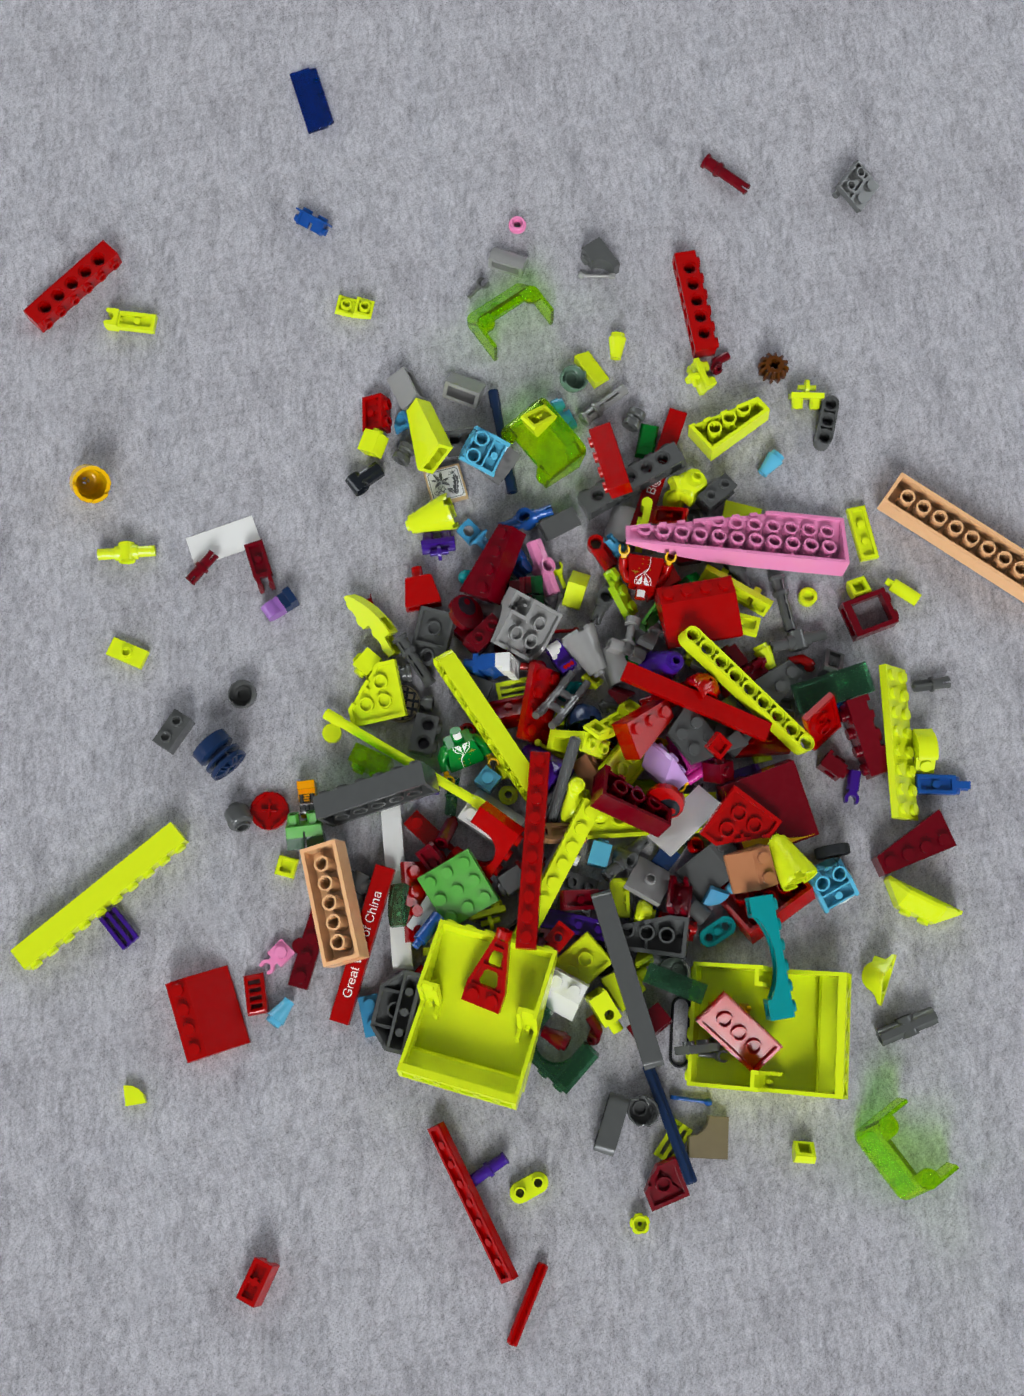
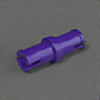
(489, 1168)

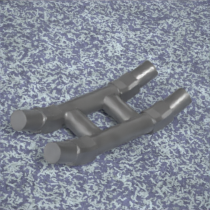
(560, 691)

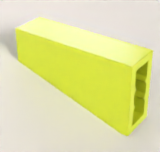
(427, 436)

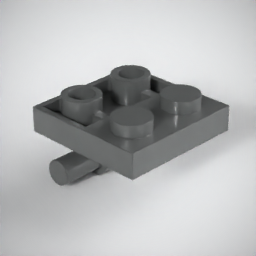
(856, 186)

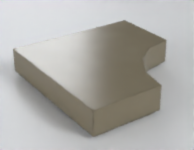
(711, 1140)

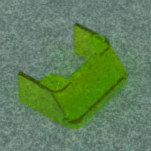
(483, 318)
(876, 1143)

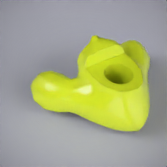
(574, 795)

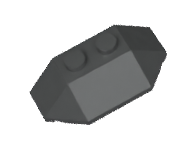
(396, 1010)

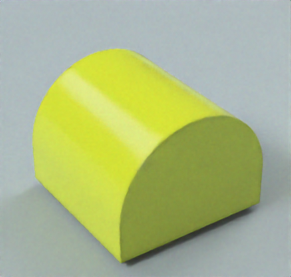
(857, 587)
(803, 1152)

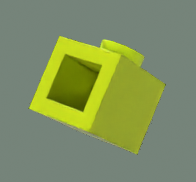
(373, 443)
(365, 662)

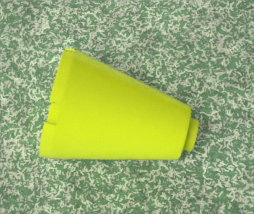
(434, 516)
(790, 863)

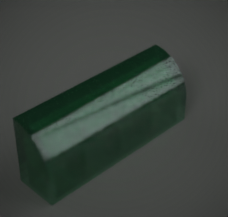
(842, 683)

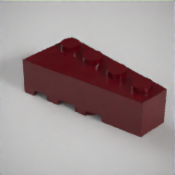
(628, 803)
(920, 842)

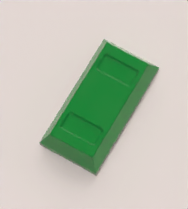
(646, 440)

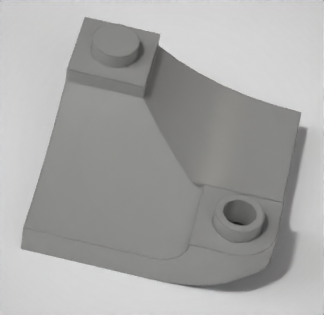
(525, 625)

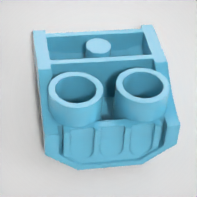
(483, 450)
(832, 884)

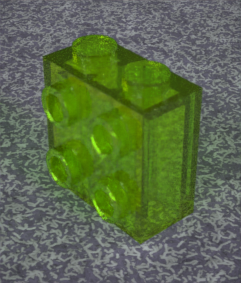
(368, 760)

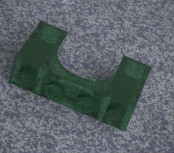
(567, 1072)

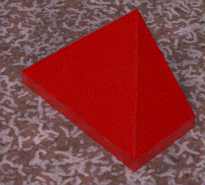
(669, 514)

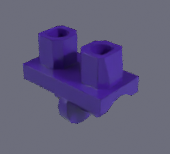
(438, 546)

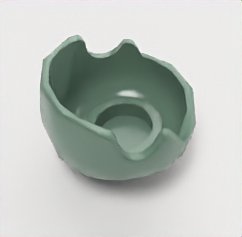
(573, 379)

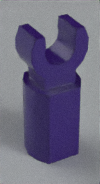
(852, 786)

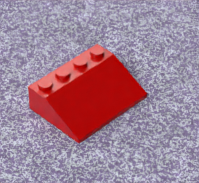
(703, 604)
(788, 904)
(207, 1013)

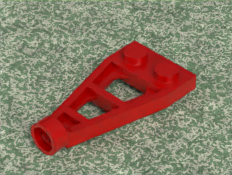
(484, 995)

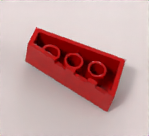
(610, 461)

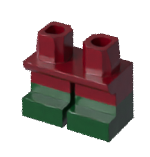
(529, 584)

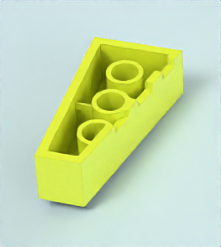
(724, 430)

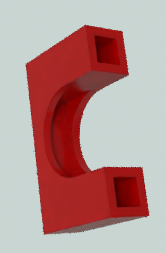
(502, 831)

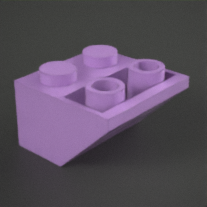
(663, 766)

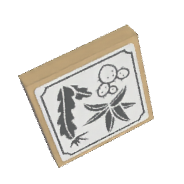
(446, 480)

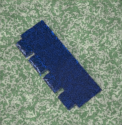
(312, 99)

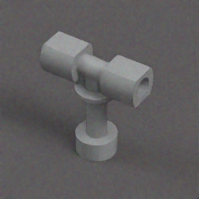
(627, 645)

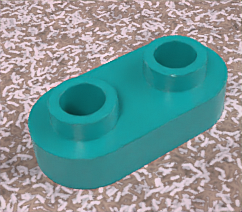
(716, 931)

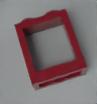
(852, 623)

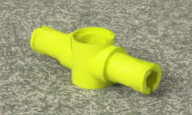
(126, 552)

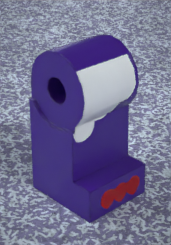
(560, 657)

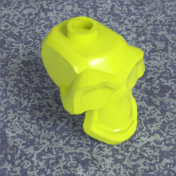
(684, 488)

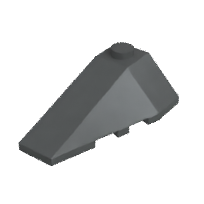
(659, 936)

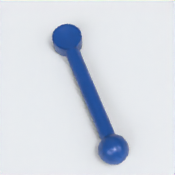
(708, 1102)

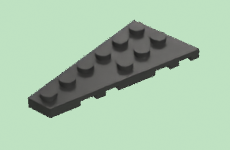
(774, 683)

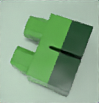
(303, 832)

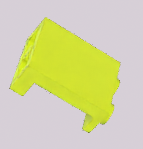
(590, 745)

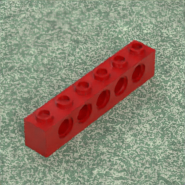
(73, 277)
(700, 346)

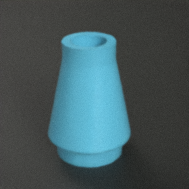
(771, 462)
(279, 1013)

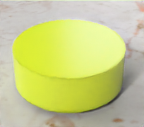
(807, 596)
(331, 733)

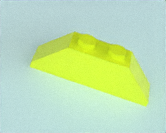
(918, 903)

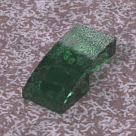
(397, 910)

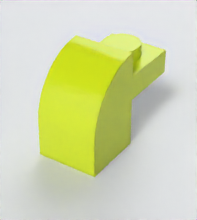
(925, 749)

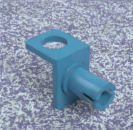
(478, 536)

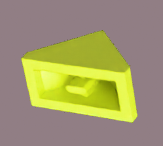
(538, 419)
(575, 590)

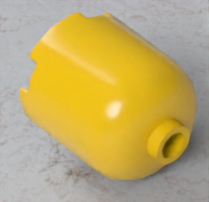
(96, 487)

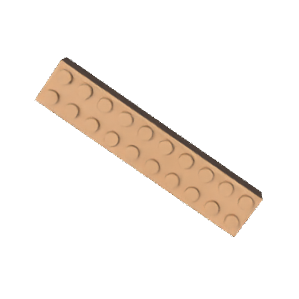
(956, 534)

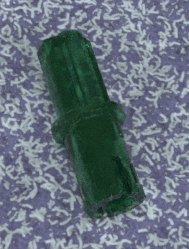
(451, 800)

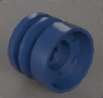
(219, 754)

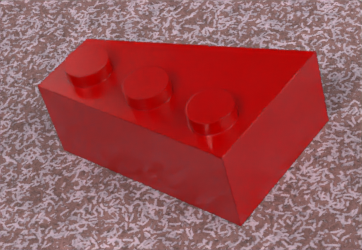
(642, 727)

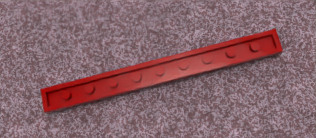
(533, 851)

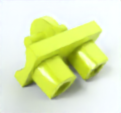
(698, 376)
(798, 397)
(496, 908)

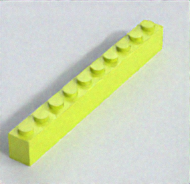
(99, 896)

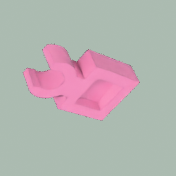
(279, 954)

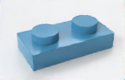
(367, 1006)

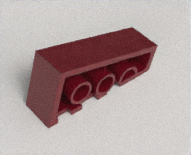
(495, 565)
(864, 736)

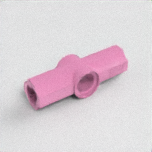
(543, 566)

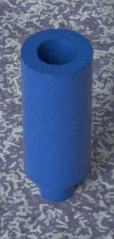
(427, 930)

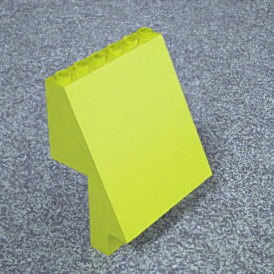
(813, 1041)
(464, 1044)

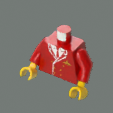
(644, 572)

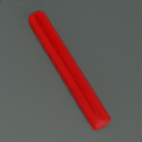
(527, 1304)

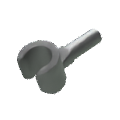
(478, 287)

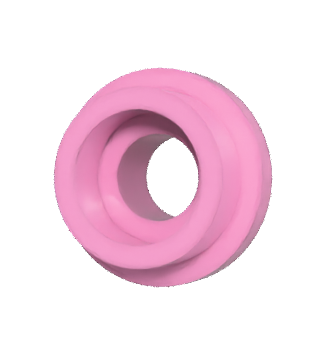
(517, 220)

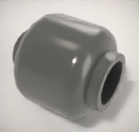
(238, 817)

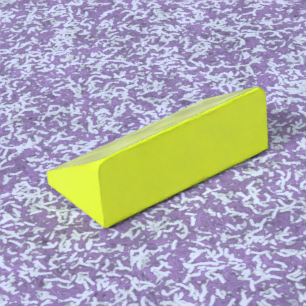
(594, 372)

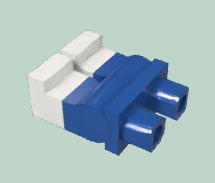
(493, 665)

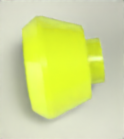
(644, 911)

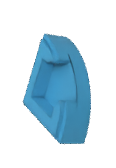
(401, 422)
(715, 896)

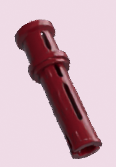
(718, 170)

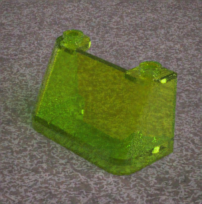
(554, 452)

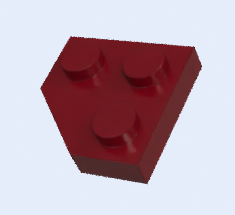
(665, 1184)

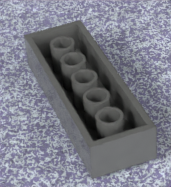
(375, 793)

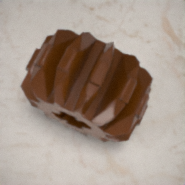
(775, 362)

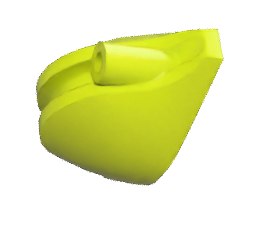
(877, 976)

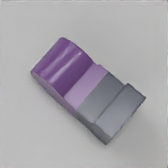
(280, 604)

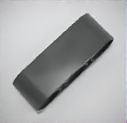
(830, 416)
(611, 1124)

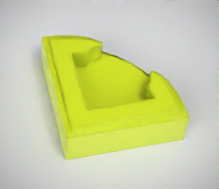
(133, 1095)

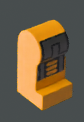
(306, 791)

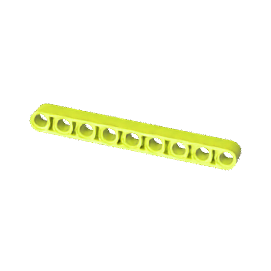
(737, 686)
(484, 719)

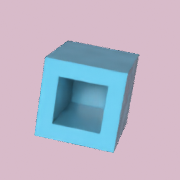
(487, 780)
(599, 853)

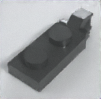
(702, 1046)

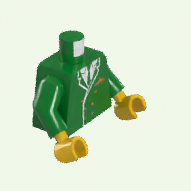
(462, 750)

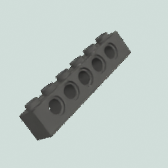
(659, 471)

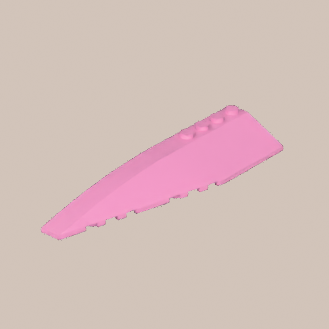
(755, 541)

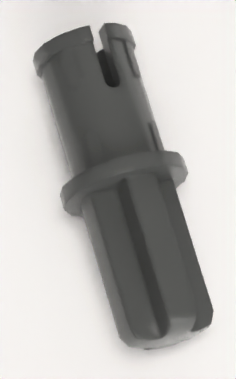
(930, 684)

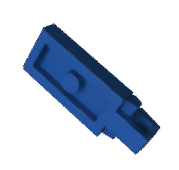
(940, 784)

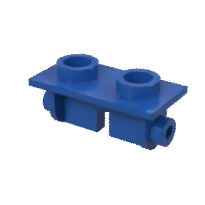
(319, 224)

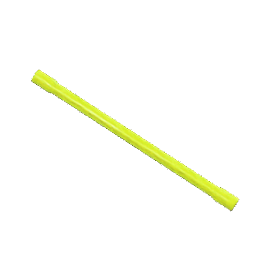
(339, 721)

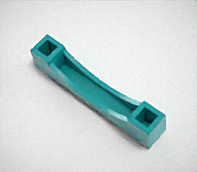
(779, 1001)

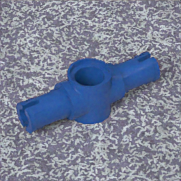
(534, 517)

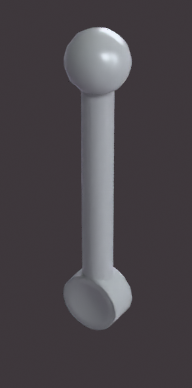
(581, 275)

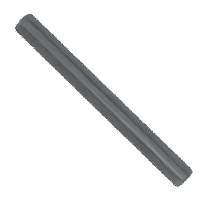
(563, 780)

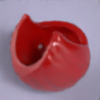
(704, 683)

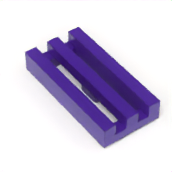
(108, 915)

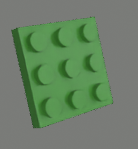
(458, 887)

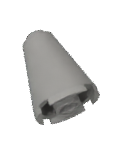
(586, 649)

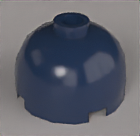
(580, 716)

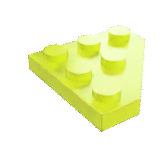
(379, 697)

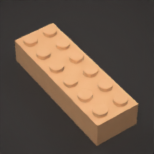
(334, 903)

